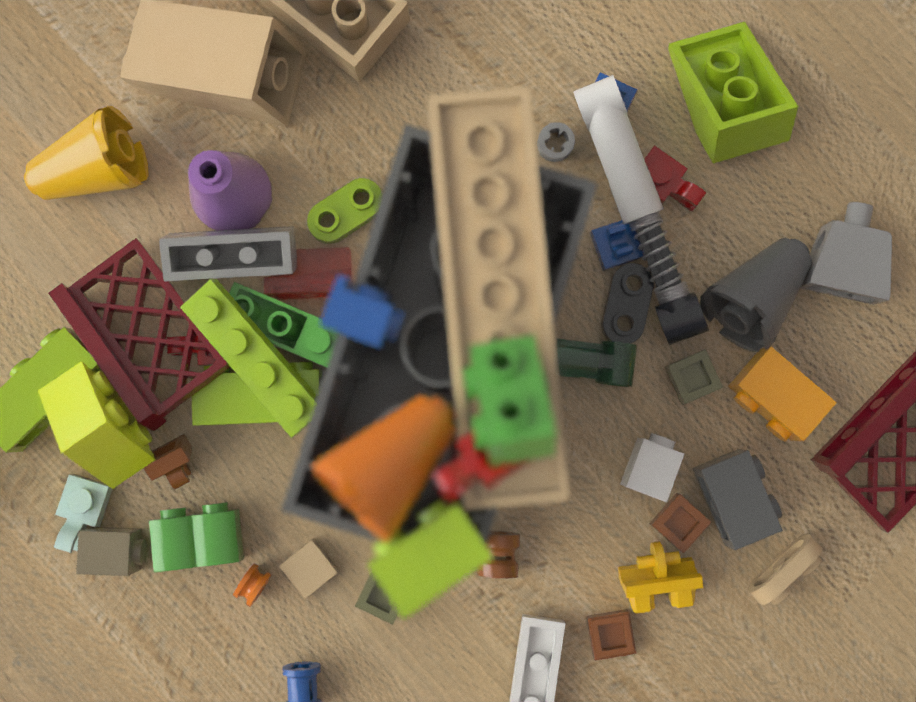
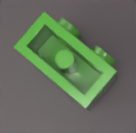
(512, 401)

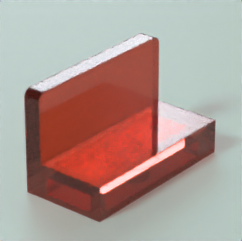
(313, 276)

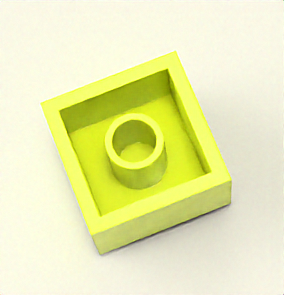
(95, 425)

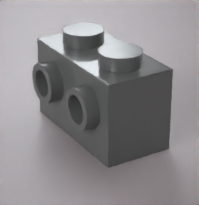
(739, 498)

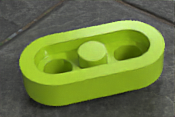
(348, 214)

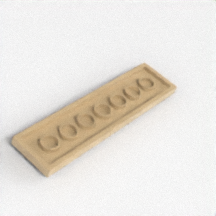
(495, 261)

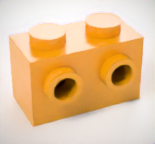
(781, 395)

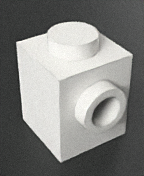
(653, 467)

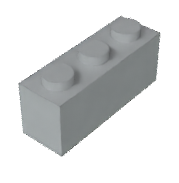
(228, 253)

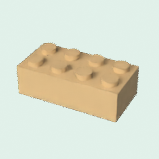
(345, 30)

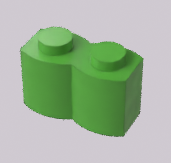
(196, 539)

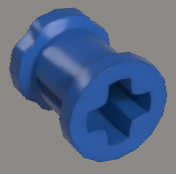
(302, 681)

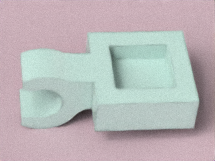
(82, 505)

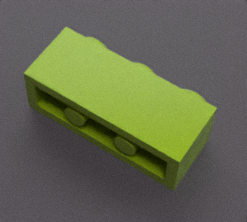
(232, 402)
(20, 404)

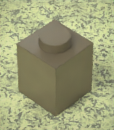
(110, 551)

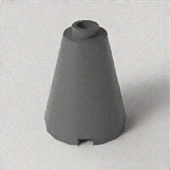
(758, 294)

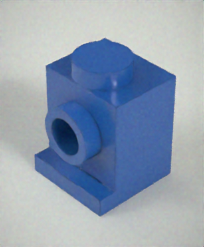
(361, 314)

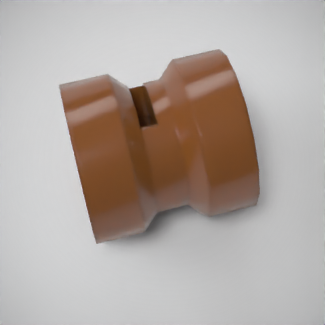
(501, 544)

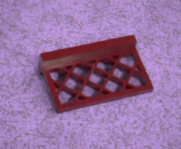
(109, 353)
(862, 435)

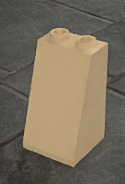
(215, 60)

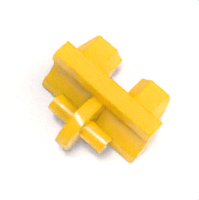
(659, 575)

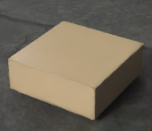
(309, 568)

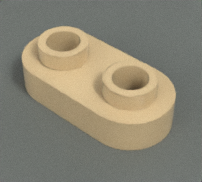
(775, 580)

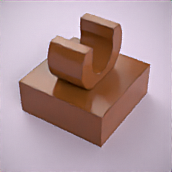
(172, 461)

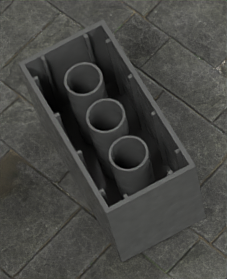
(406, 264)

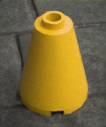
(89, 159)

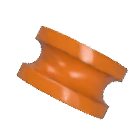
(252, 585)

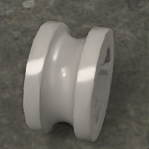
(544, 136)

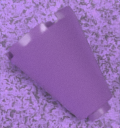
(228, 190)

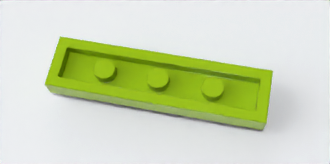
(251, 356)

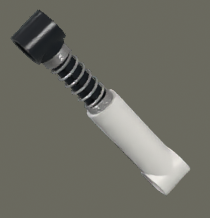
(639, 205)

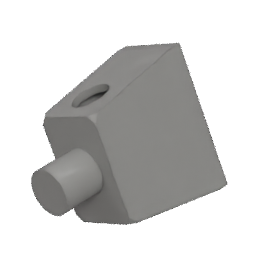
(852, 258)

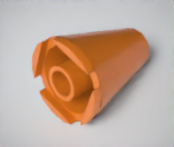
(389, 463)

